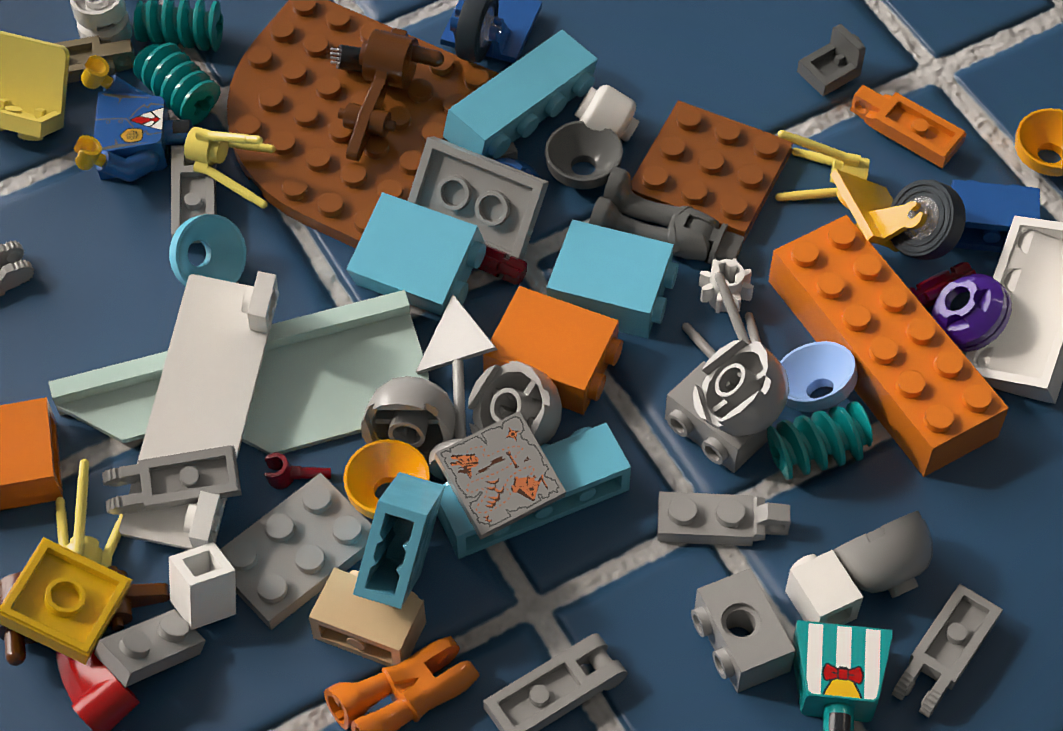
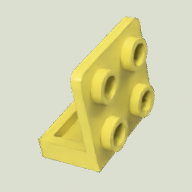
(32, 86)

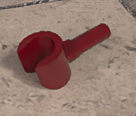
(288, 473)

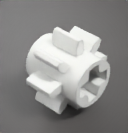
(736, 278)

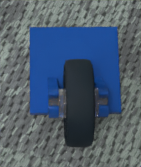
(490, 28)

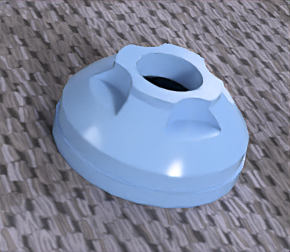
(816, 367)

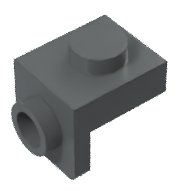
(834, 63)

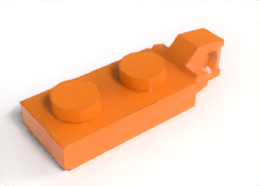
(909, 124)

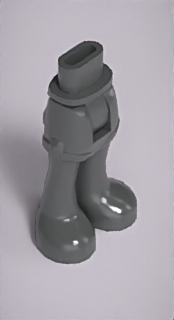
(690, 230)

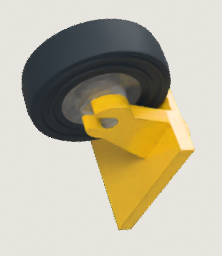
(920, 221)

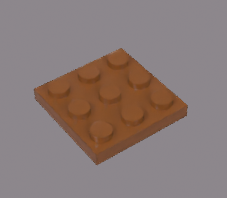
(712, 166)

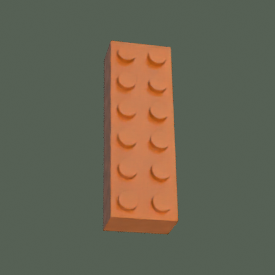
(903, 358)

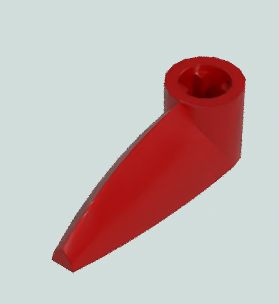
(95, 692)

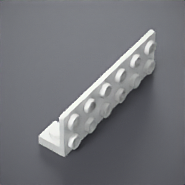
(204, 396)

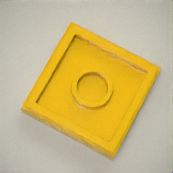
(63, 600)

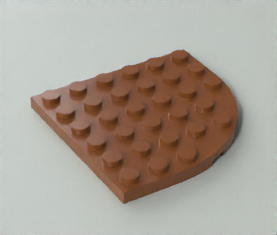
(293, 102)

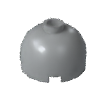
(514, 389)
(742, 389)
(410, 412)
(889, 556)

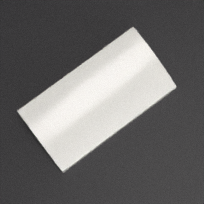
(1030, 349)

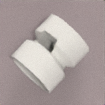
(102, 18)

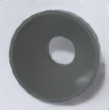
(579, 143)

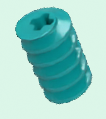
(179, 23)
(177, 80)
(820, 437)

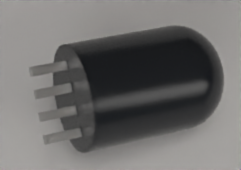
(346, 58)

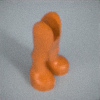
(409, 686)

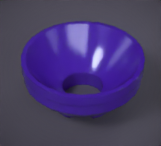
(981, 318)

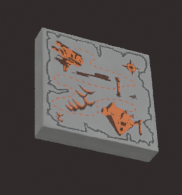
(500, 475)

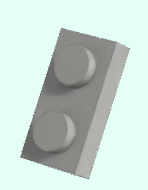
(149, 647)

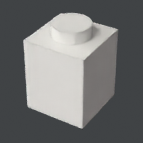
(202, 585)
(823, 590)

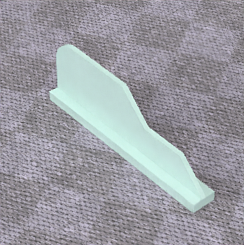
(308, 388)

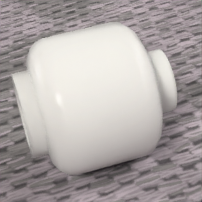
(608, 110)

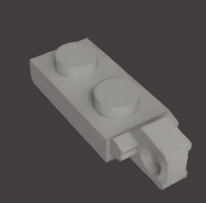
(719, 518)

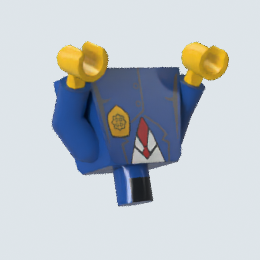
(129, 128)

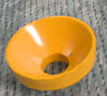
(1040, 132)
(377, 465)

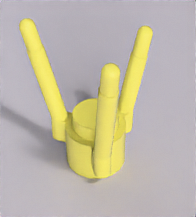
(211, 147)
(840, 160)
(82, 544)

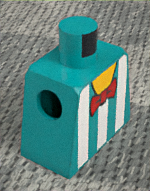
(839, 671)

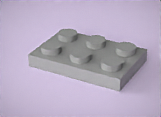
(480, 192)
(294, 549)

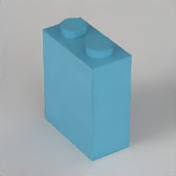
(416, 253)
(614, 275)
(398, 540)

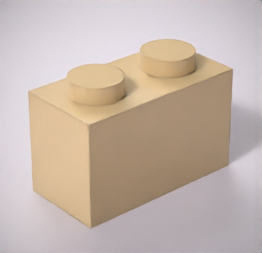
(365, 625)

